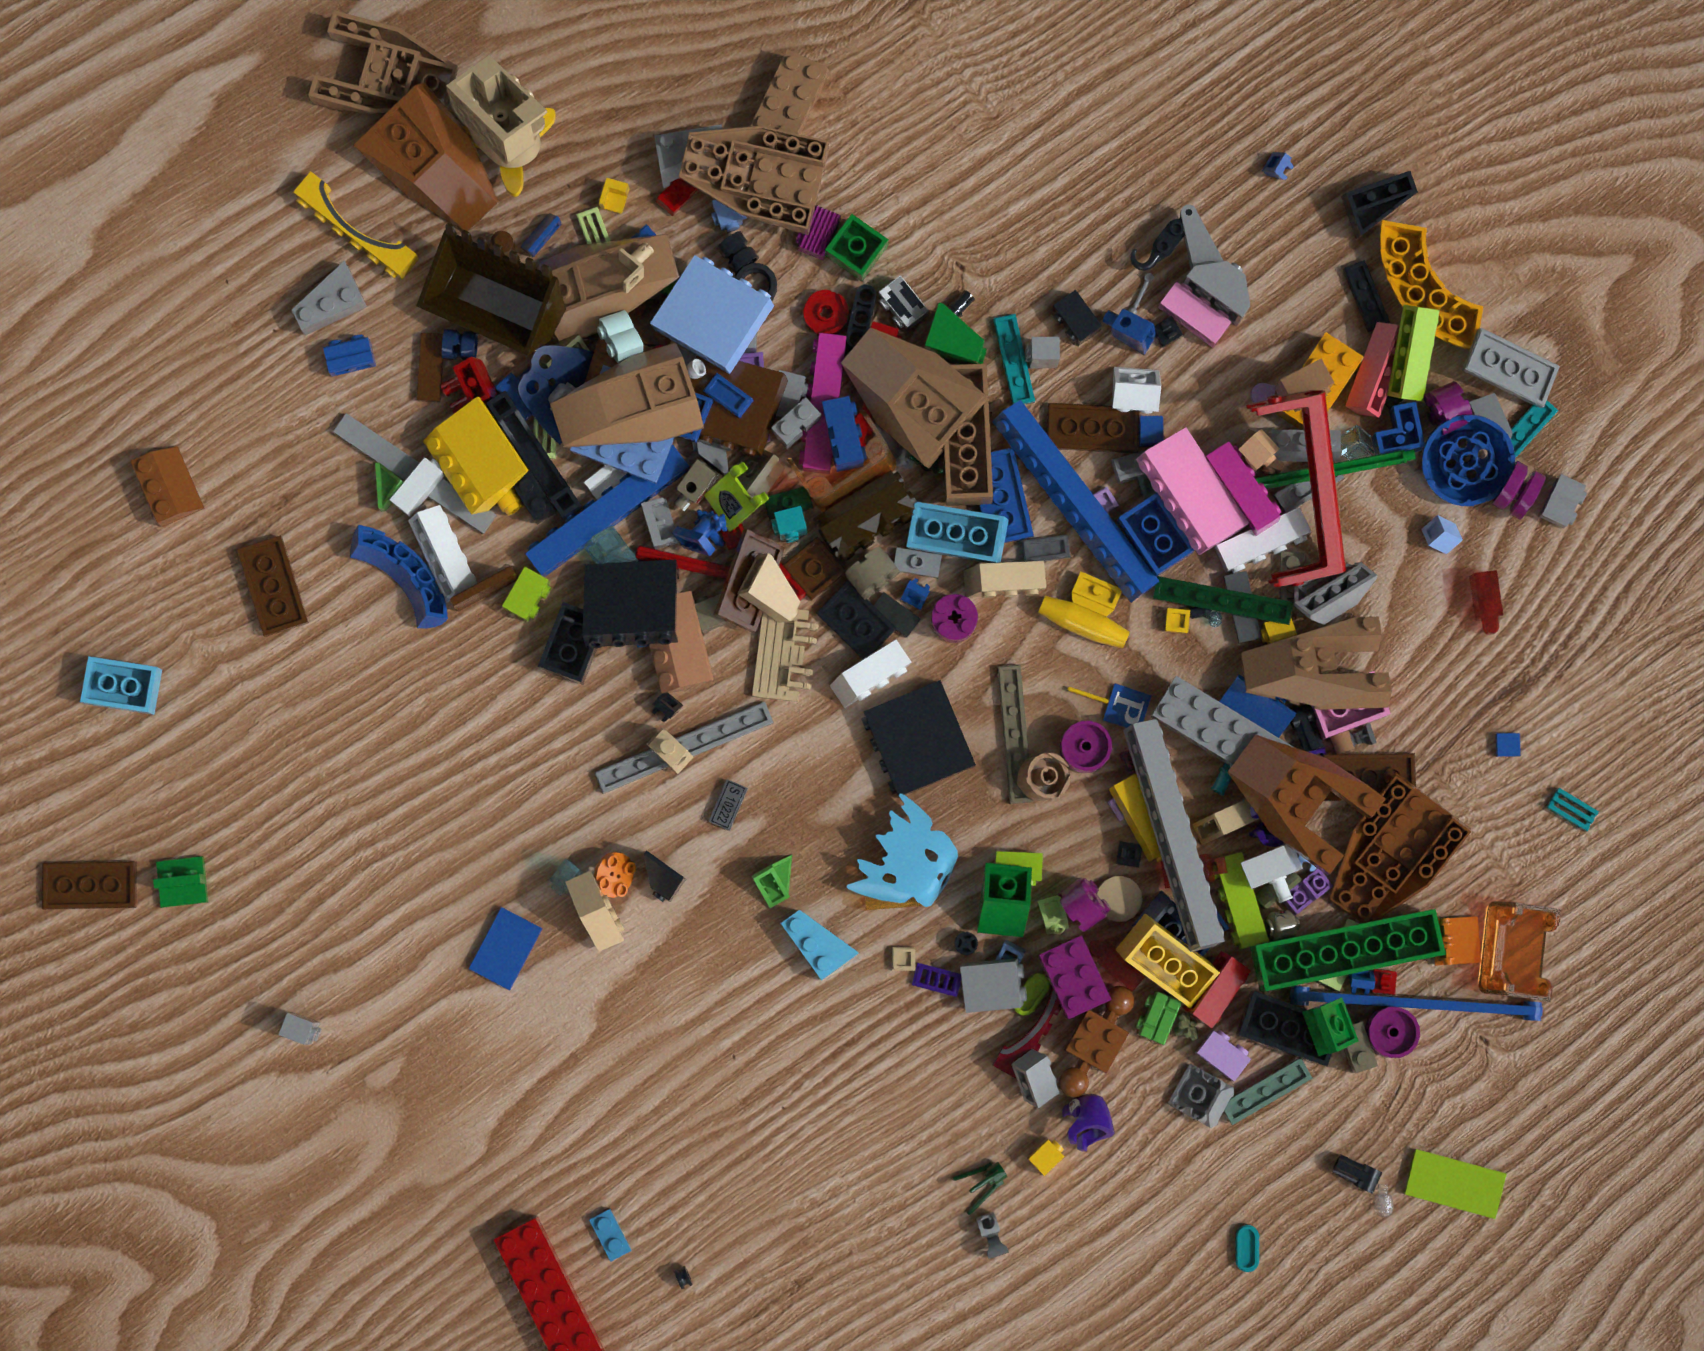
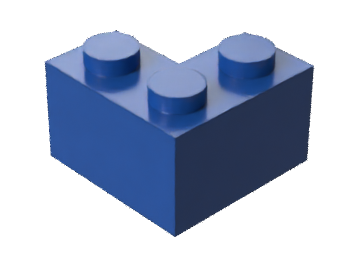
(1405, 433)

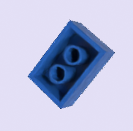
(1155, 535)

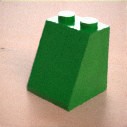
(954, 339)
(1004, 900)

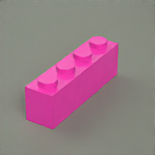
(1244, 488)

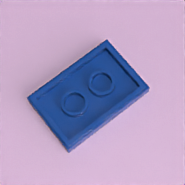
(1263, 711)
(505, 948)

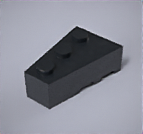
(1375, 201)

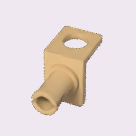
(634, 263)

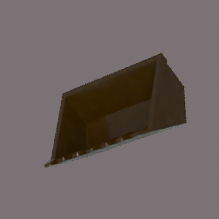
(492, 292)

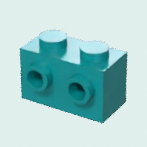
(789, 524)

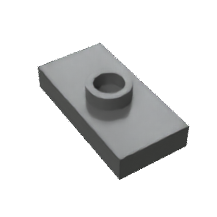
(918, 562)

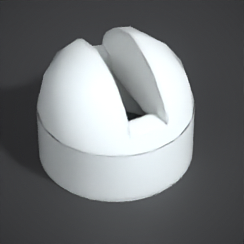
(696, 369)

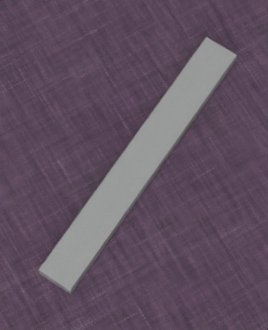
(404, 465)
(695, 742)

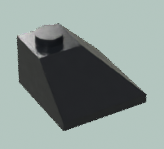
(662, 878)

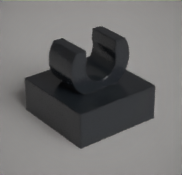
(1167, 331)
(667, 705)
(1128, 854)

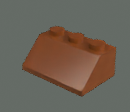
(167, 485)

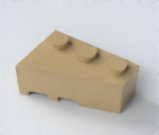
(1005, 579)

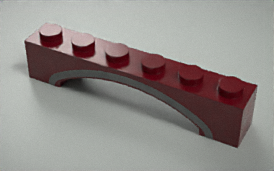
(1030, 1041)

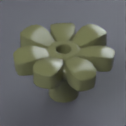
(1187, 1027)

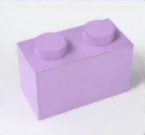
(1223, 1055)

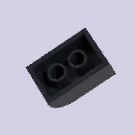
(565, 649)

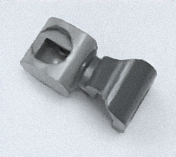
(989, 1228)

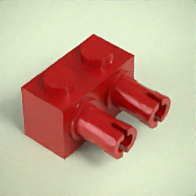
(473, 379)

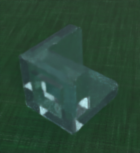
(1356, 443)

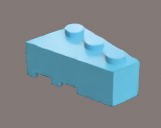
(818, 945)

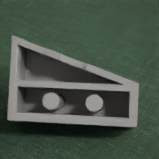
(671, 152)
(329, 301)

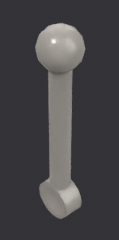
(1148, 278)

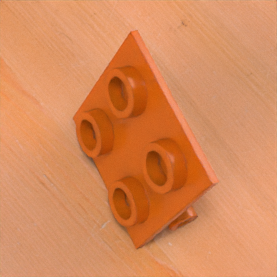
(1460, 941)

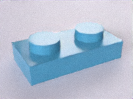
(610, 1235)

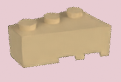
(595, 911)

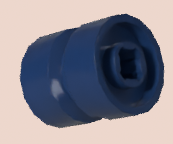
(450, 344)

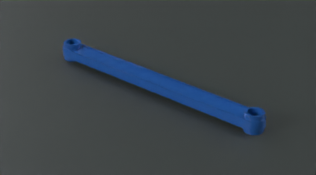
(1530, 1010)

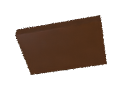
(484, 588)

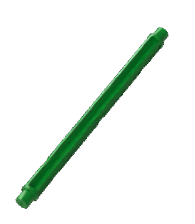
(1340, 468)

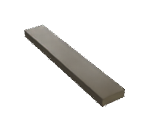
(1013, 727)

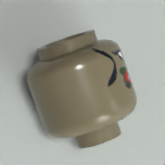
(1281, 925)

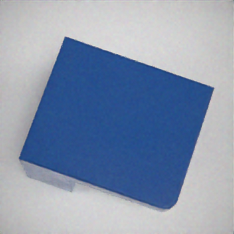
(1150, 430)

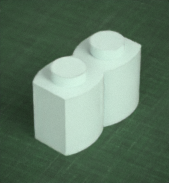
(620, 336)

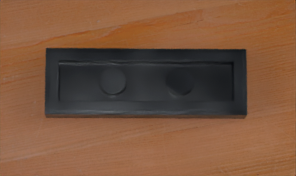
(1365, 295)

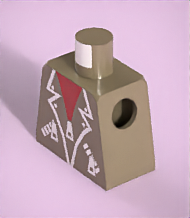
(703, 476)

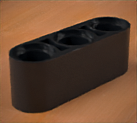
(861, 307)

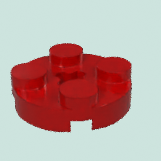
(831, 301)

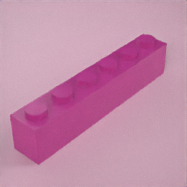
(825, 386)

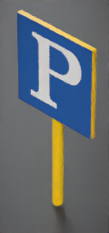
(1124, 706)

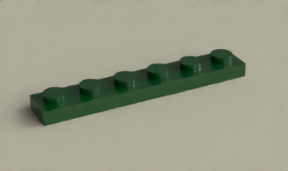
(1223, 600)

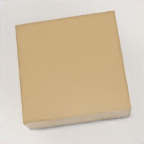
(903, 958)

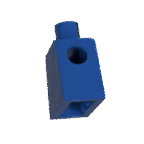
(1131, 329)

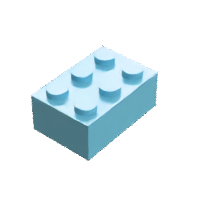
(121, 685)

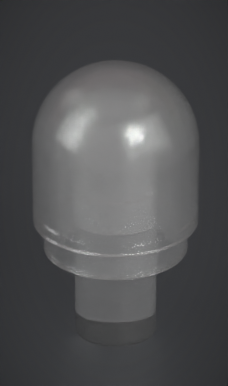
(1383, 1201)

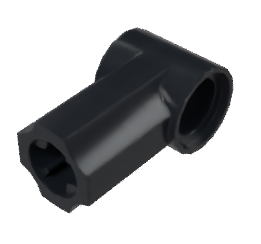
(1306, 728)
(1361, 1175)

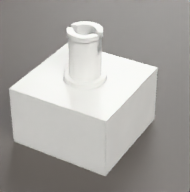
(1273, 869)

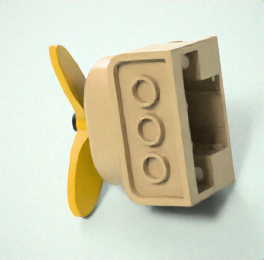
(500, 118)

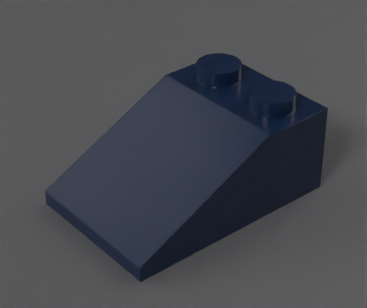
(1165, 913)

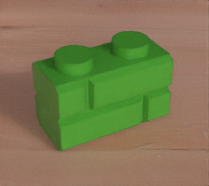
(1158, 1017)

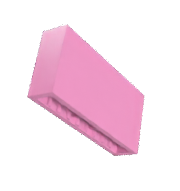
(1192, 491)

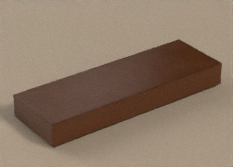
(430, 368)

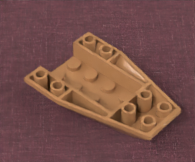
(594, 279)
(632, 402)

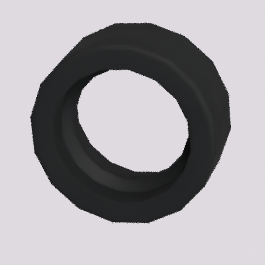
(762, 269)

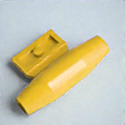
(1088, 611)

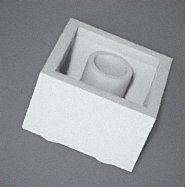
(1136, 389)

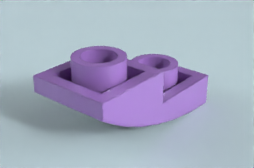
(1307, 891)

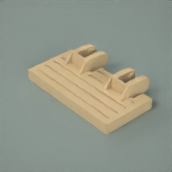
(778, 654)

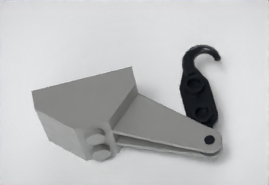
(1210, 275)

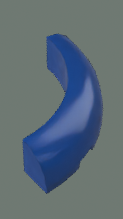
(406, 569)

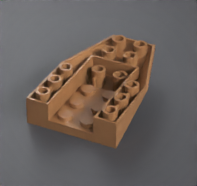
(758, 172)
(911, 392)

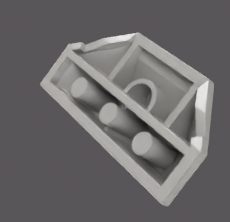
(1335, 594)

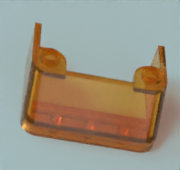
(879, 463)

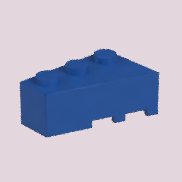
(844, 433)

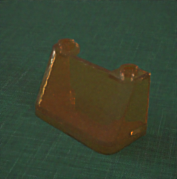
(1515, 950)

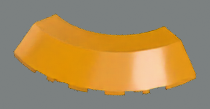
(1416, 284)

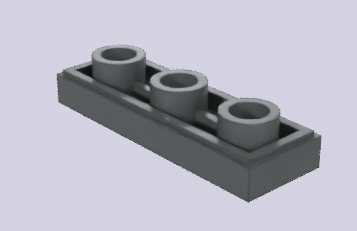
(1246, 628)

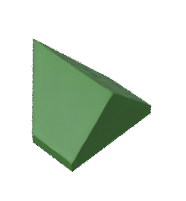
(387, 486)
(774, 881)

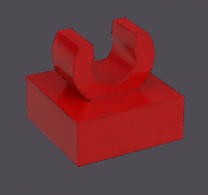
(1385, 982)

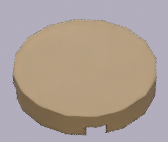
(1122, 896)

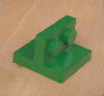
(181, 882)
(1330, 1027)

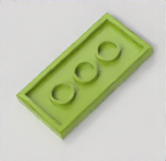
(1455, 1183)

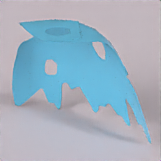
(907, 860)

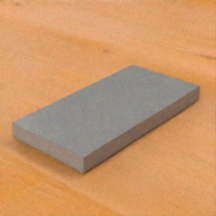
(1510, 368)

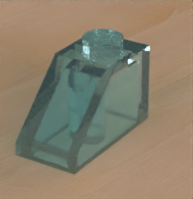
(565, 872)

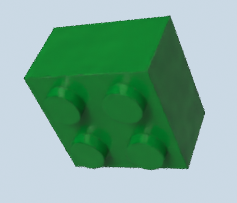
(856, 247)

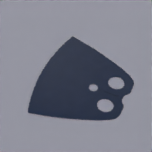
(567, 366)

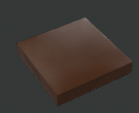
(814, 568)

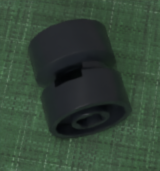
(737, 252)

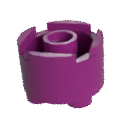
(1445, 404)
(963, 608)
(1083, 903)

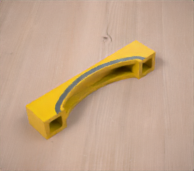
(395, 257)

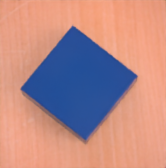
(1507, 744)

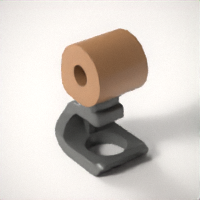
(1346, 741)

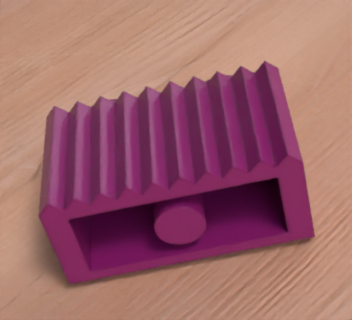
(820, 234)

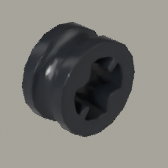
(683, 1277)

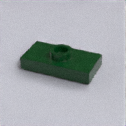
(788, 500)

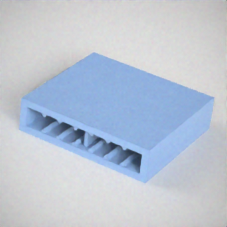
(712, 313)

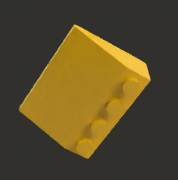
(475, 456)

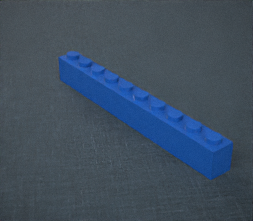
(1075, 501)

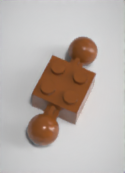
(1096, 1042)

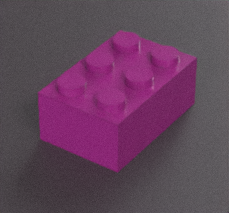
(1074, 977)

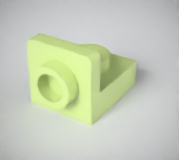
(1053, 915)

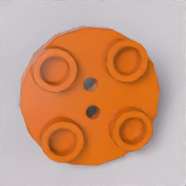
(619, 865)

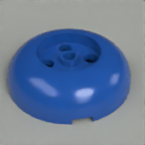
(1491, 471)

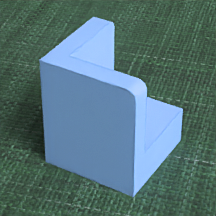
(1442, 534)

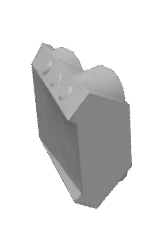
(1201, 1096)

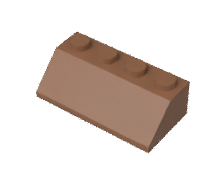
(685, 662)

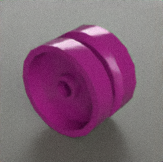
(1520, 491)
(1097, 739)
(1406, 1033)

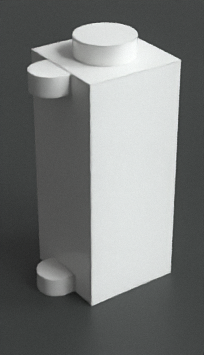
(418, 486)

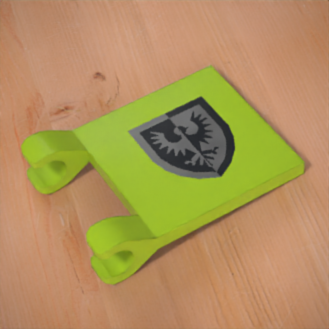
(732, 499)

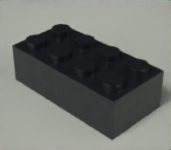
(1279, 1027)

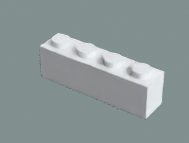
(1248, 547)
(442, 551)

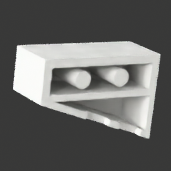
(870, 674)

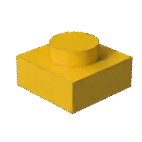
(1177, 620)

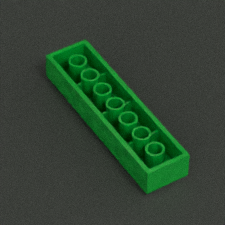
(1347, 950)

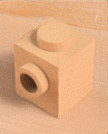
(1259, 450)

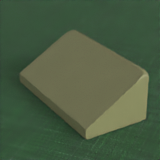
(1267, 896)

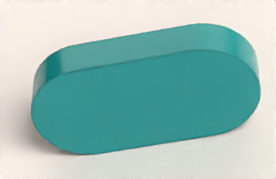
(1247, 1248)

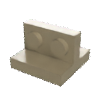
(761, 472)

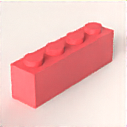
(1374, 374)

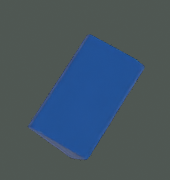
(541, 234)

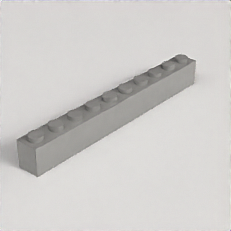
(1174, 835)

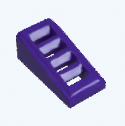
(956, 983)

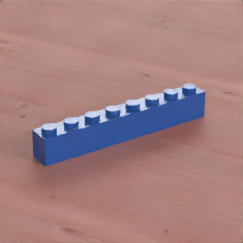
(600, 514)

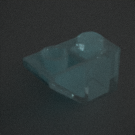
(609, 548)

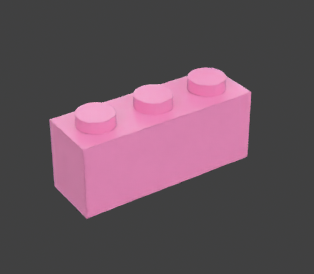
(1195, 314)

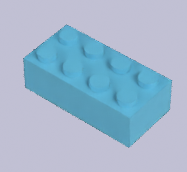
(957, 533)

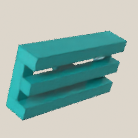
(1589, 819)

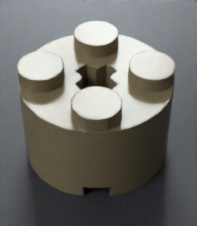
(872, 572)

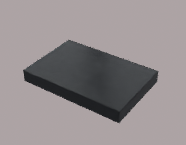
(856, 620)

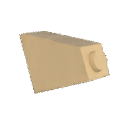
(769, 589)
(1224, 822)

